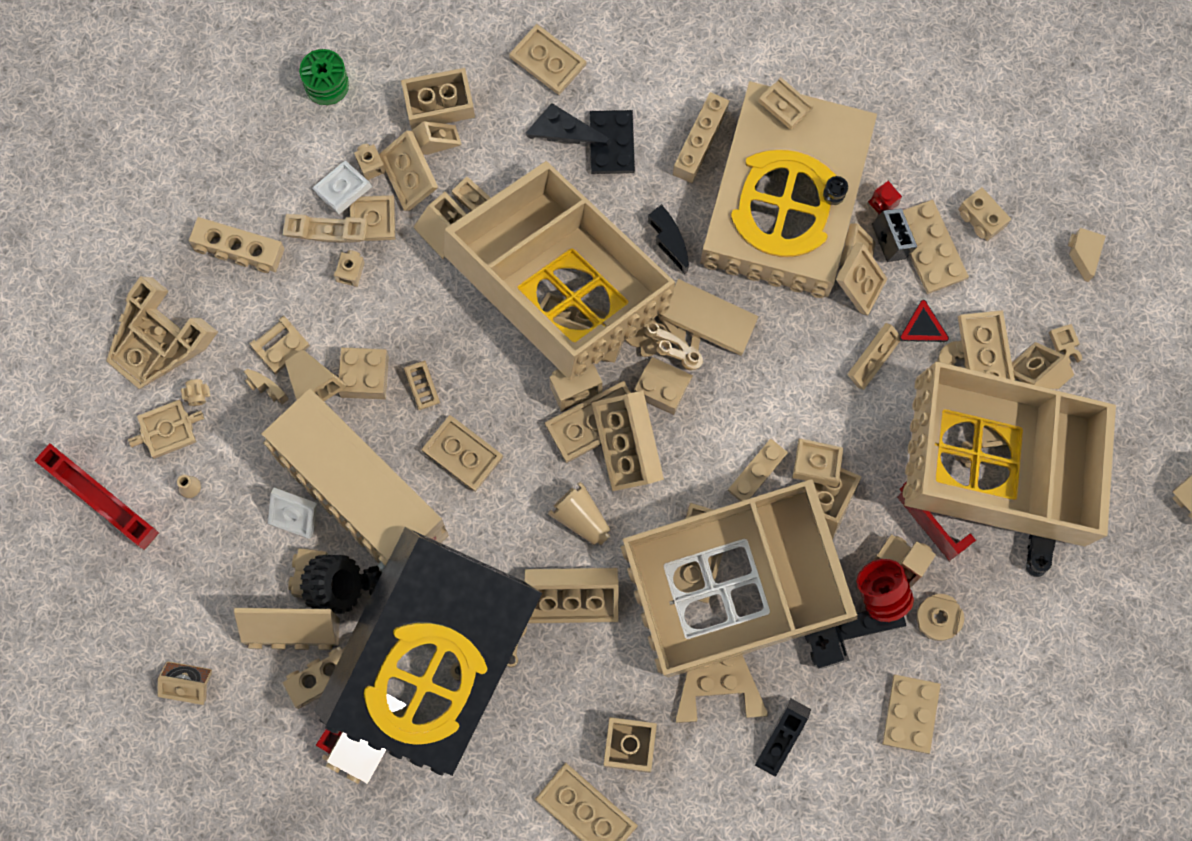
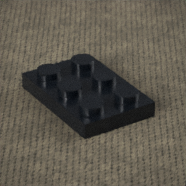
(619, 155)

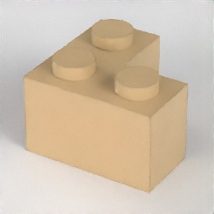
(913, 559)

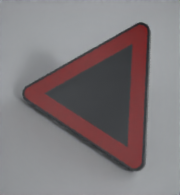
(924, 326)

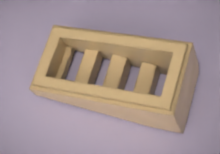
(416, 367)

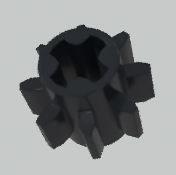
(370, 578)

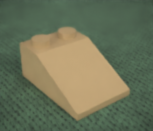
(837, 499)

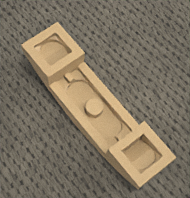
(325, 229)

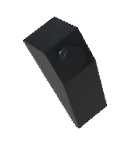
(783, 737)

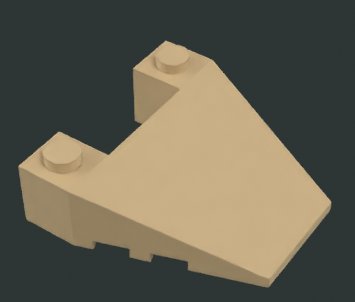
(150, 342)

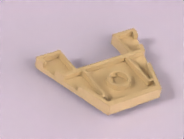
(720, 679)

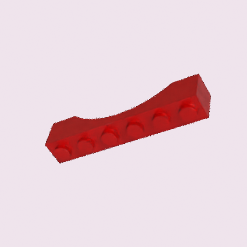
(97, 496)

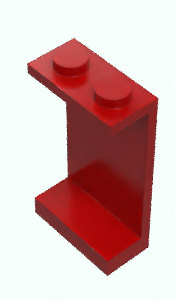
(936, 532)

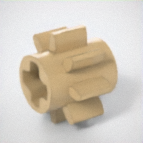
(195, 392)

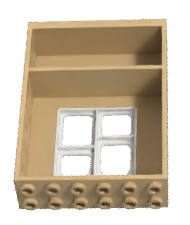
(789, 561)

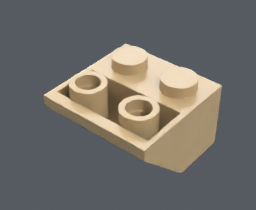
(436, 219)

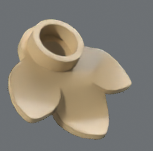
(647, 344)

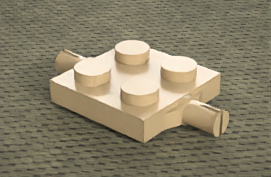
(166, 429)

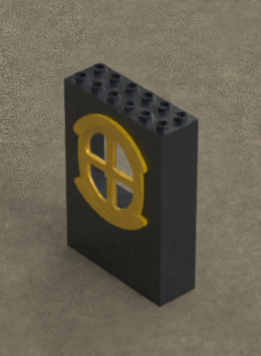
(422, 599)

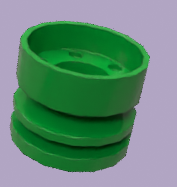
(324, 77)

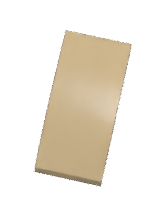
(261, 382)

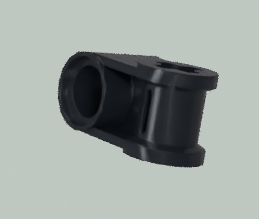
(1039, 550)

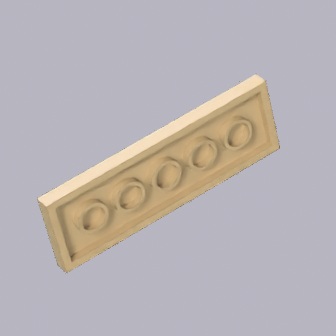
(987, 352)

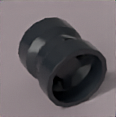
(837, 186)

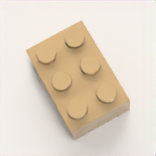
(438, 98)

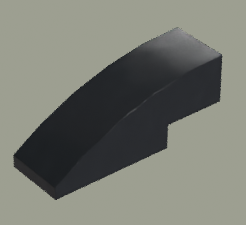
(669, 237)

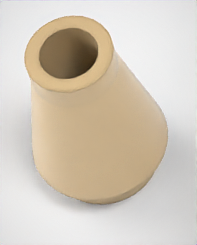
(191, 489)

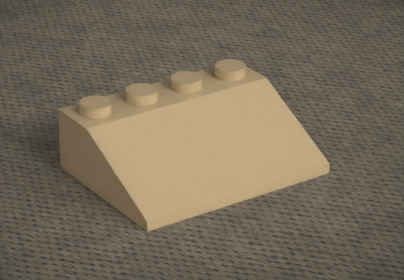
(287, 628)

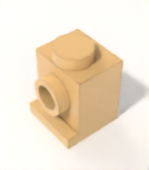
(372, 167)
(351, 275)

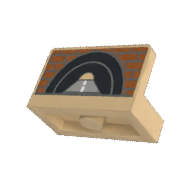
(184, 682)

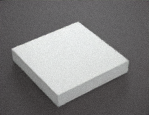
(342, 187)
(292, 513)

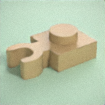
(1065, 340)

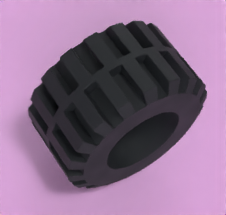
(345, 586)

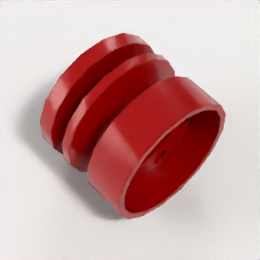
(885, 590)

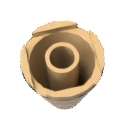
(581, 515)

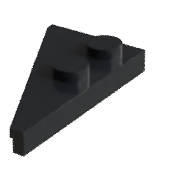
(561, 126)

